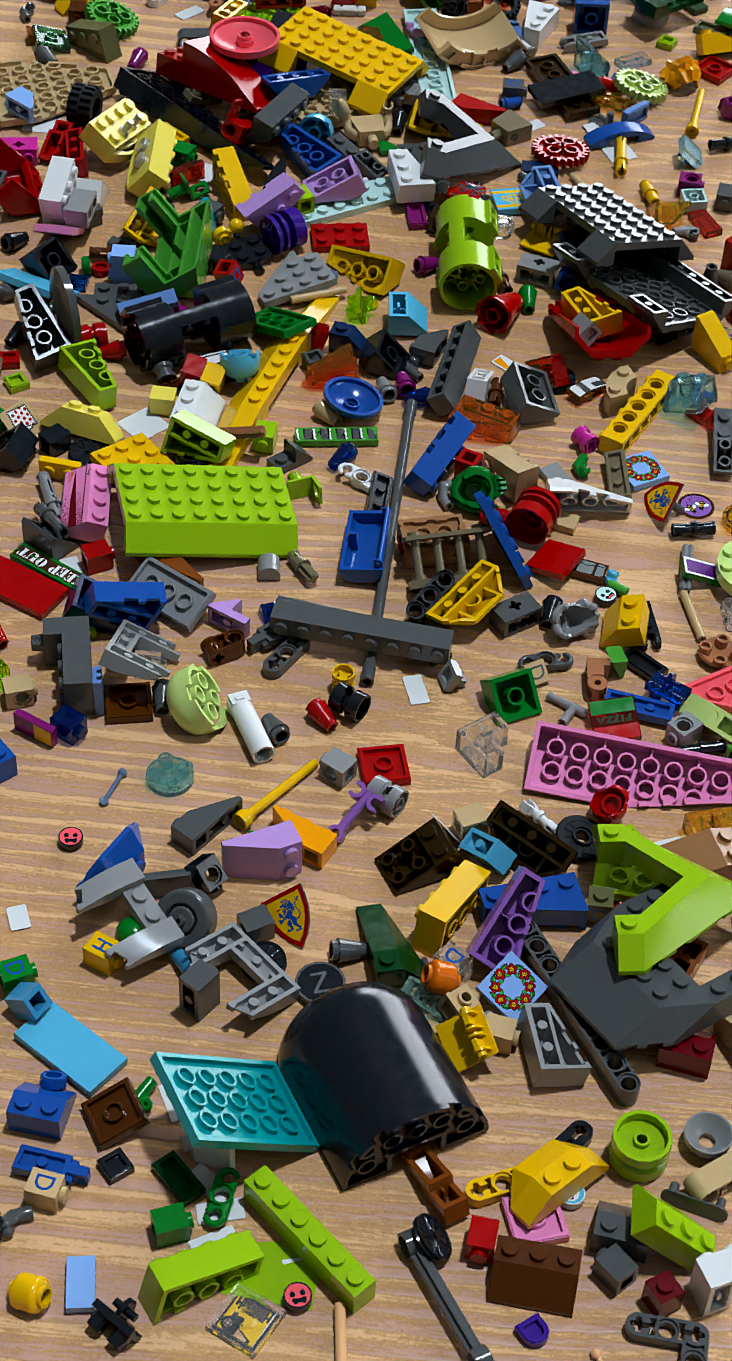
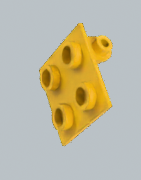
(539, 238)
(467, 1038)

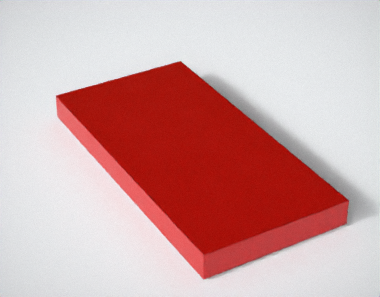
(29, 589)

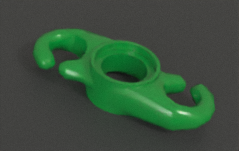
(222, 1208)

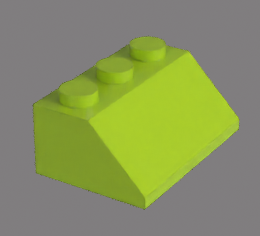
(668, 1229)

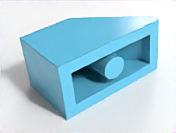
(488, 850)

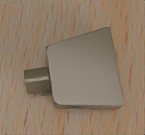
(511, 128)

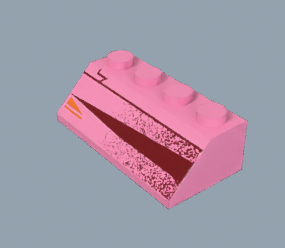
(86, 502)

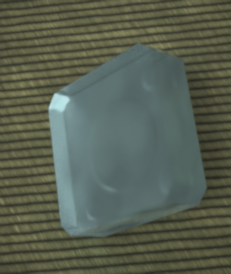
(689, 152)

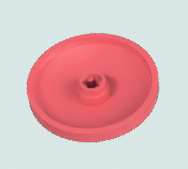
(244, 37)

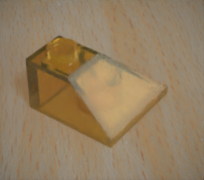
(667, 212)

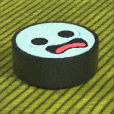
(605, 596)

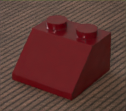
(689, 1056)

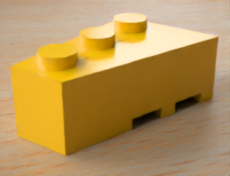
(579, 300)

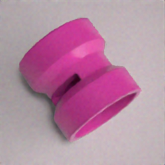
(584, 439)

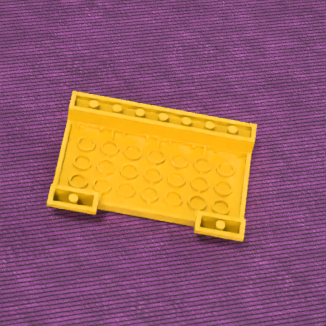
(348, 53)

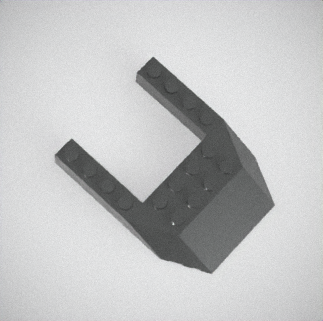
(637, 1008)

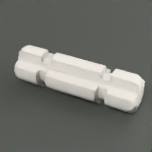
(349, 10)

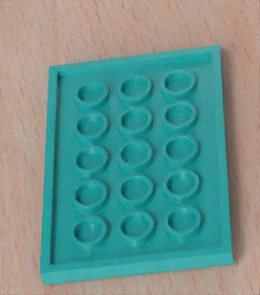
(234, 1103)

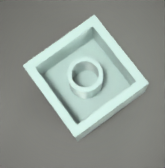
(697, 198)

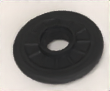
(573, 825)

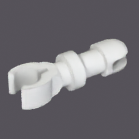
(539, 817)

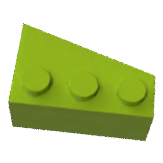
(197, 438)

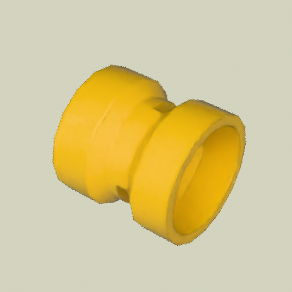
(344, 673)

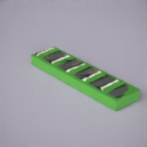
(336, 436)

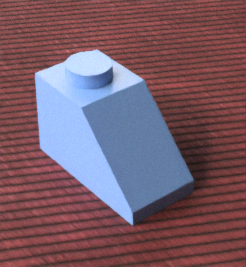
(21, 103)

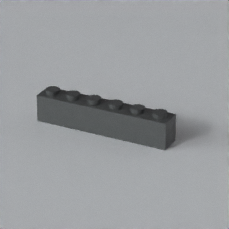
(454, 368)

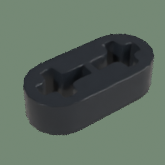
(579, 1126)

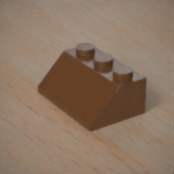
(535, 1276)

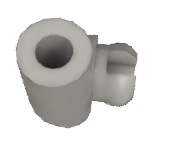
(443, 497)

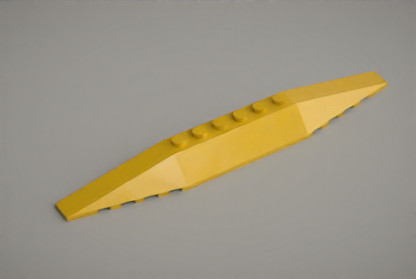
(276, 364)

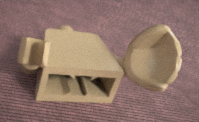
(364, 129)

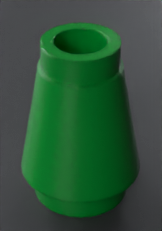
(529, 296)

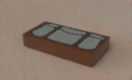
(590, 571)

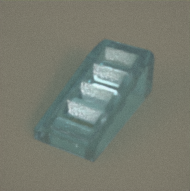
(414, 985)

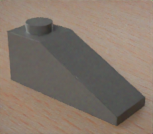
(203, 824)

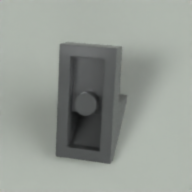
(290, 458)

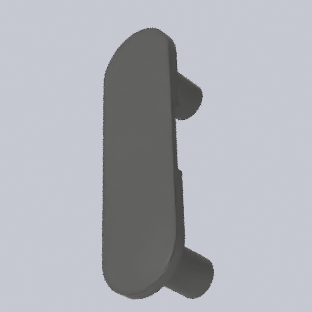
(682, 1201)

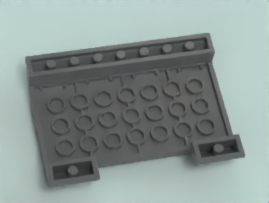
(608, 218)
(651, 286)

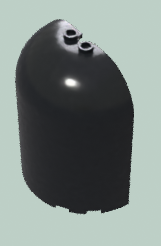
(373, 1080)

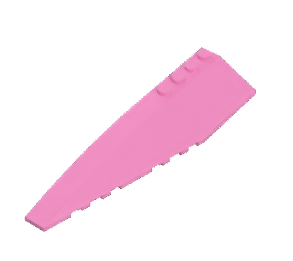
(582, 761)

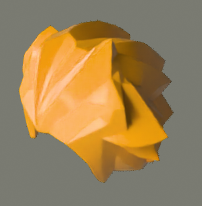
(681, 72)

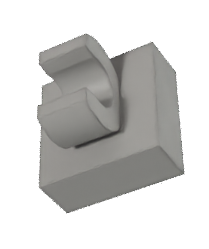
(451, 676)

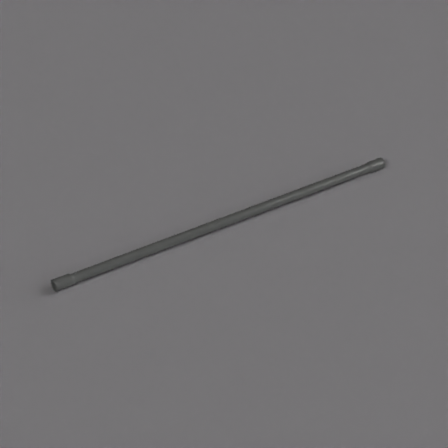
(369, 668)

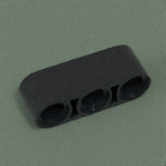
(432, 588)

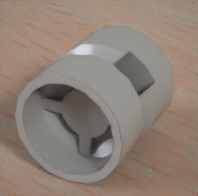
(394, 796)

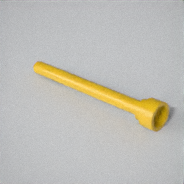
(692, 128)
(244, 817)

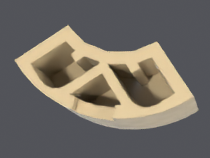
(618, 389)

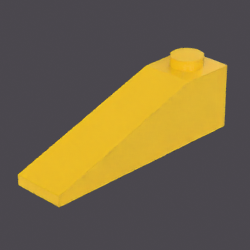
(368, 270)

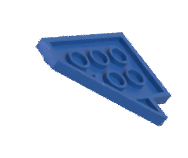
(506, 543)

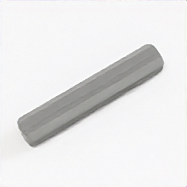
(685, 583)

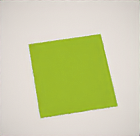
(275, 1276)

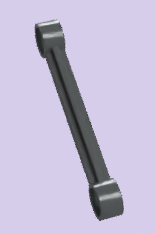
(412, 1250)

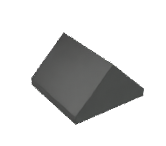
(45, 540)

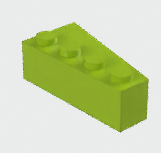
(198, 1273)

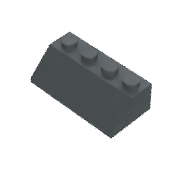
(278, 114)

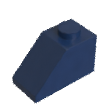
(345, 333)

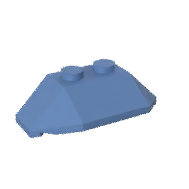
(539, 177)

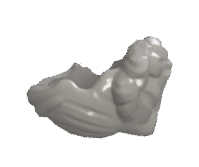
(574, 619)

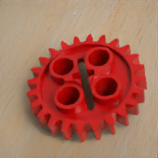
(560, 151)

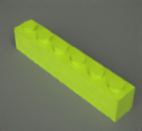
(309, 1239)

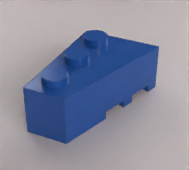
(125, 600)

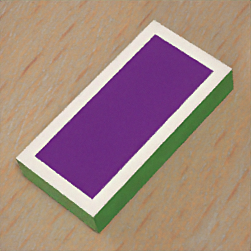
(698, 570)

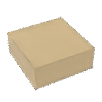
(567, 523)

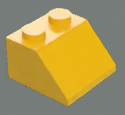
(626, 622)

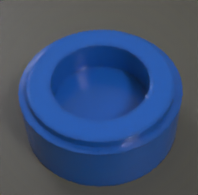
(53, 1080)

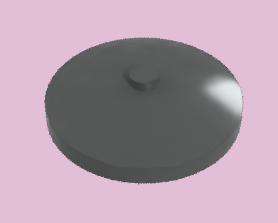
(64, 303)

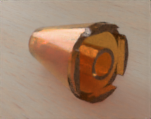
(333, 365)

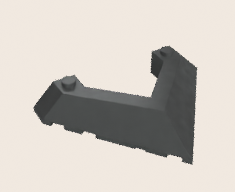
(470, 153)

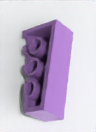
(508, 919)

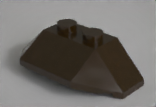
(534, 845)

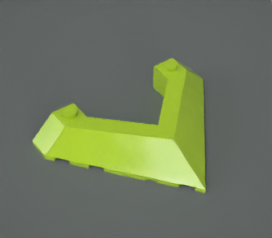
(678, 917)

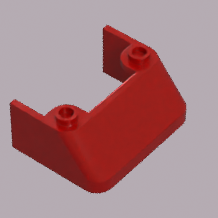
(22, 184)

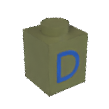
(599, 902)

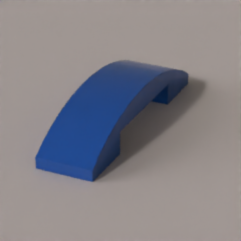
(599, 136)

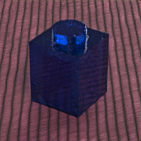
(70, 724)

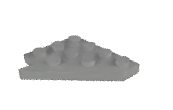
(296, 277)

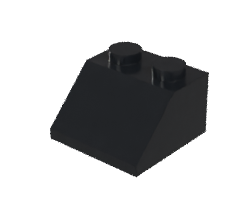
(47, 255)
(383, 355)
(16, 448)

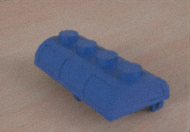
(365, 545)

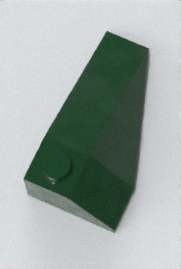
(388, 950)

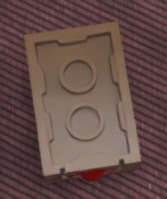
(427, 526)

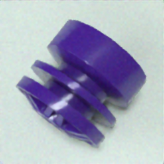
(283, 230)

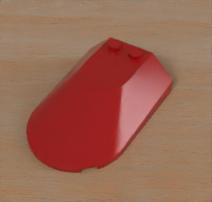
(614, 346)

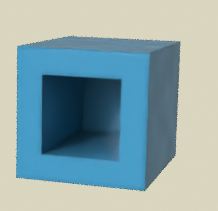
(28, 1001)

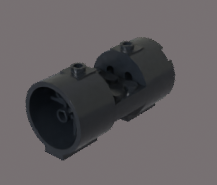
(219, 314)

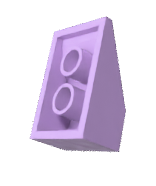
(337, 182)
(264, 854)

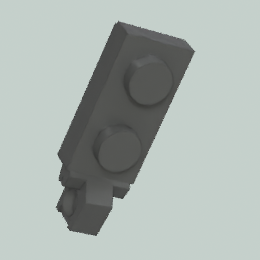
(263, 639)

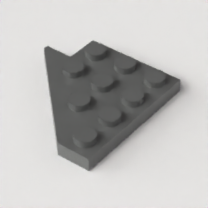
(105, 301)

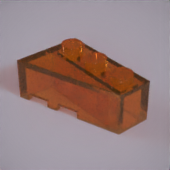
(491, 421)

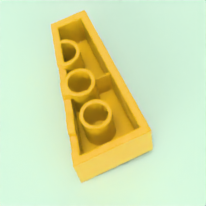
(230, 179)

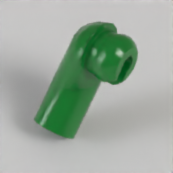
(579, 466)
(143, 1092)

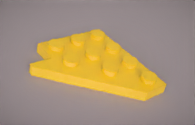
(132, 450)

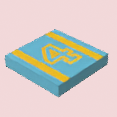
(507, 200)

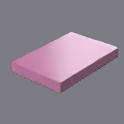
(59, 229)

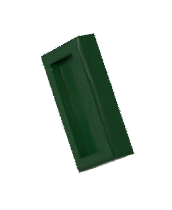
(178, 1178)

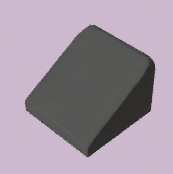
(310, 357)

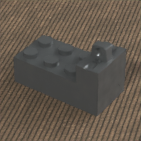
(69, 647)

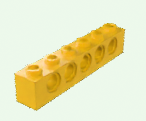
(637, 413)

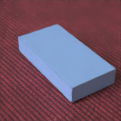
(80, 1284)

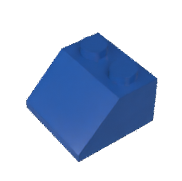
(39, 1110)

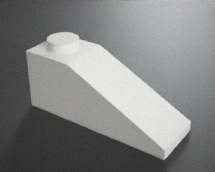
(479, 383)

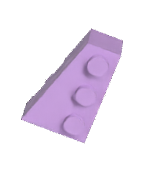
(278, 195)

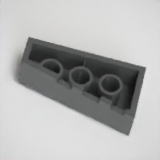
(39, 328)

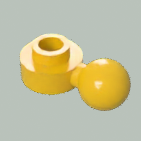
(224, 235)

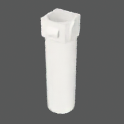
(250, 726)

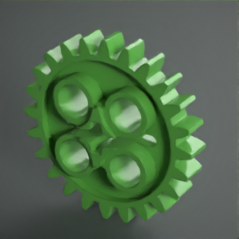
(110, 11)

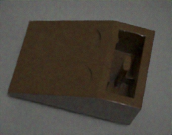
(419, 858)

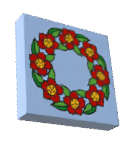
(645, 471)
(511, 986)

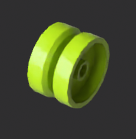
(640, 1146)

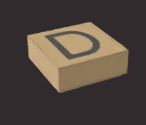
(539, 671)

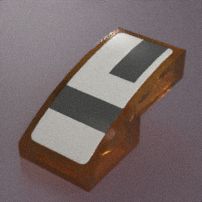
(586, 388)

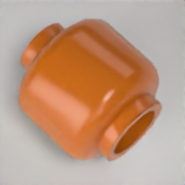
(440, 977)

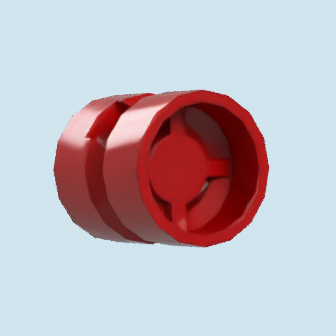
(96, 331)

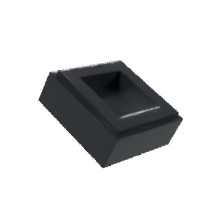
(115, 1166)

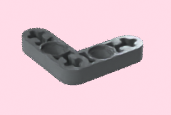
(687, 1346)

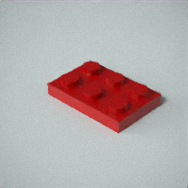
(341, 234)

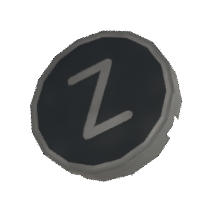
(317, 979)

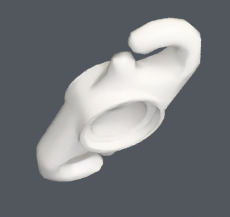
(356, 472)

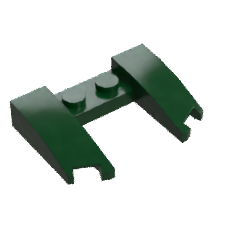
(660, 8)

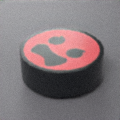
(70, 838)
(297, 1297)

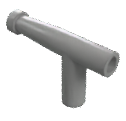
(572, 708)

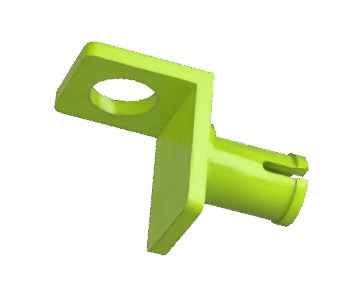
(303, 486)

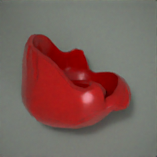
(610, 804)

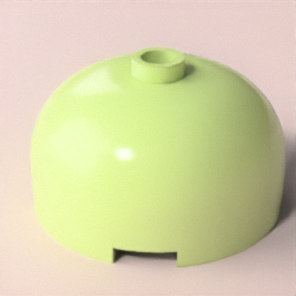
(193, 701)

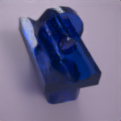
(667, 688)

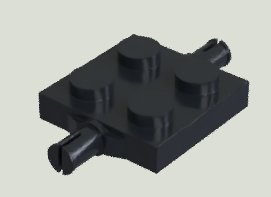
(250, 252)

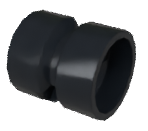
(351, 702)

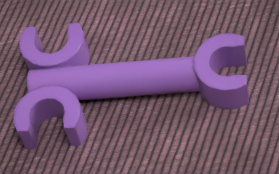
(363, 799)

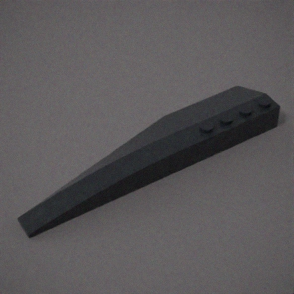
(168, 104)

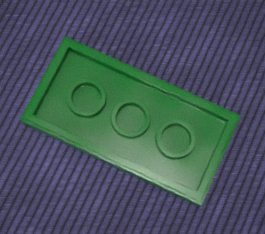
(390, 32)
(282, 322)

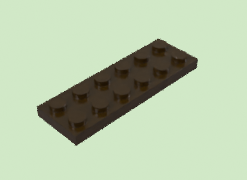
(552, 67)

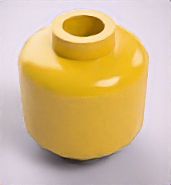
(29, 1293)

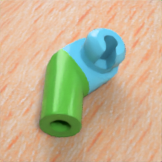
(612, 581)

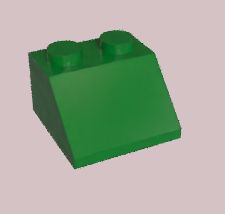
(512, 694)

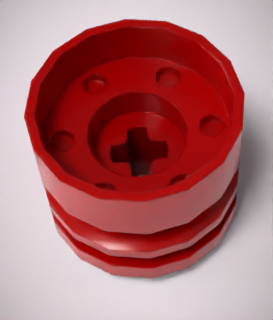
(533, 515)

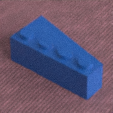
(558, 905)

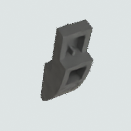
(365, 161)
(721, 441)

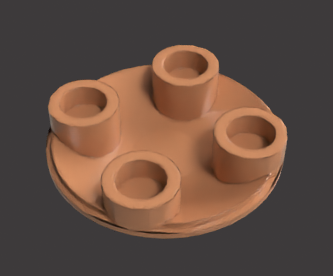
(716, 651)

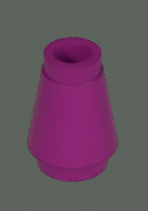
(138, 58)
(425, 264)
(404, 383)

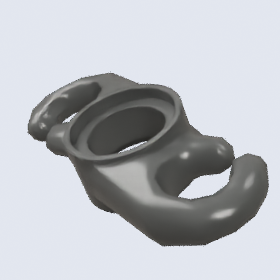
(555, 665)

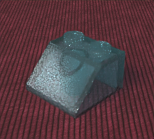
(589, 58)
(690, 393)

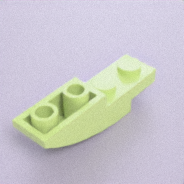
(714, 718)

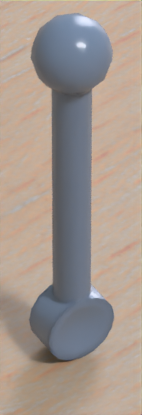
(104, 801)

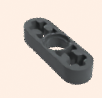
(284, 663)

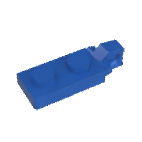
(52, 1161)

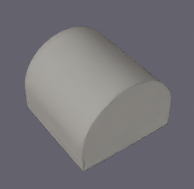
(268, 567)

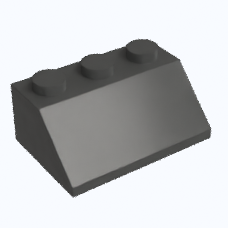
(529, 393)

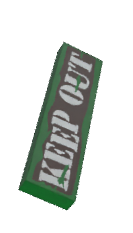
(44, 565)

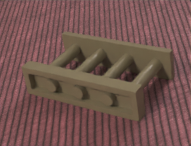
(420, 579)

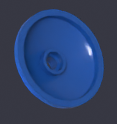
(353, 397)

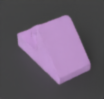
(229, 616)

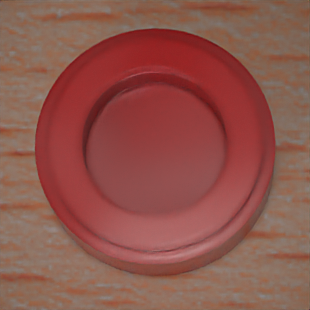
(100, 269)

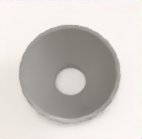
(710, 1126)

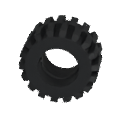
(83, 104)

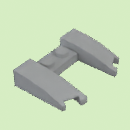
(130, 637)
(157, 933)
(275, 987)

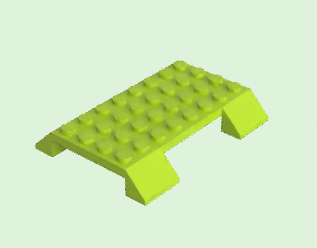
(204, 510)

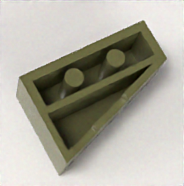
(95, 38)

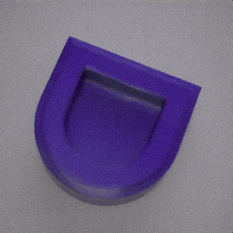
(533, 1332)

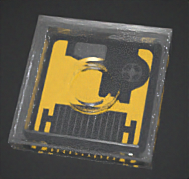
(245, 1320)

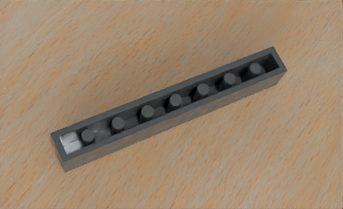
(361, 631)

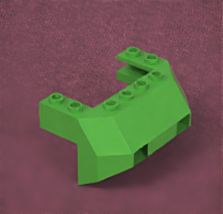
(181, 250)

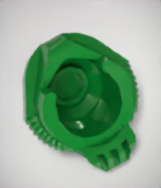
(472, 481)

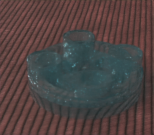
(170, 775)

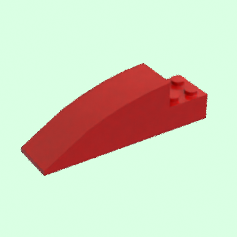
(213, 73)

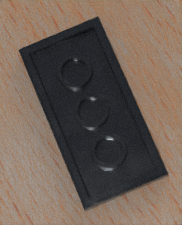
(566, 89)

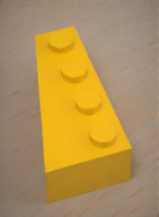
(448, 907)

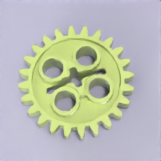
(640, 85)

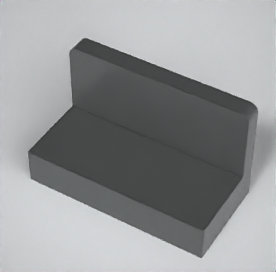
(165, 881)

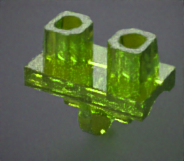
(360, 305)

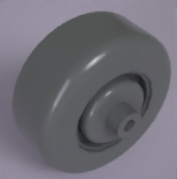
(192, 912)

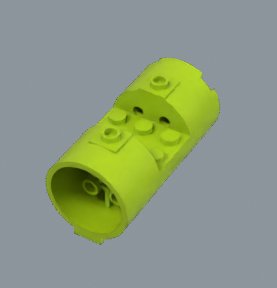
(468, 260)

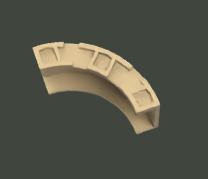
(471, 39)

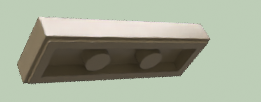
(617, 473)

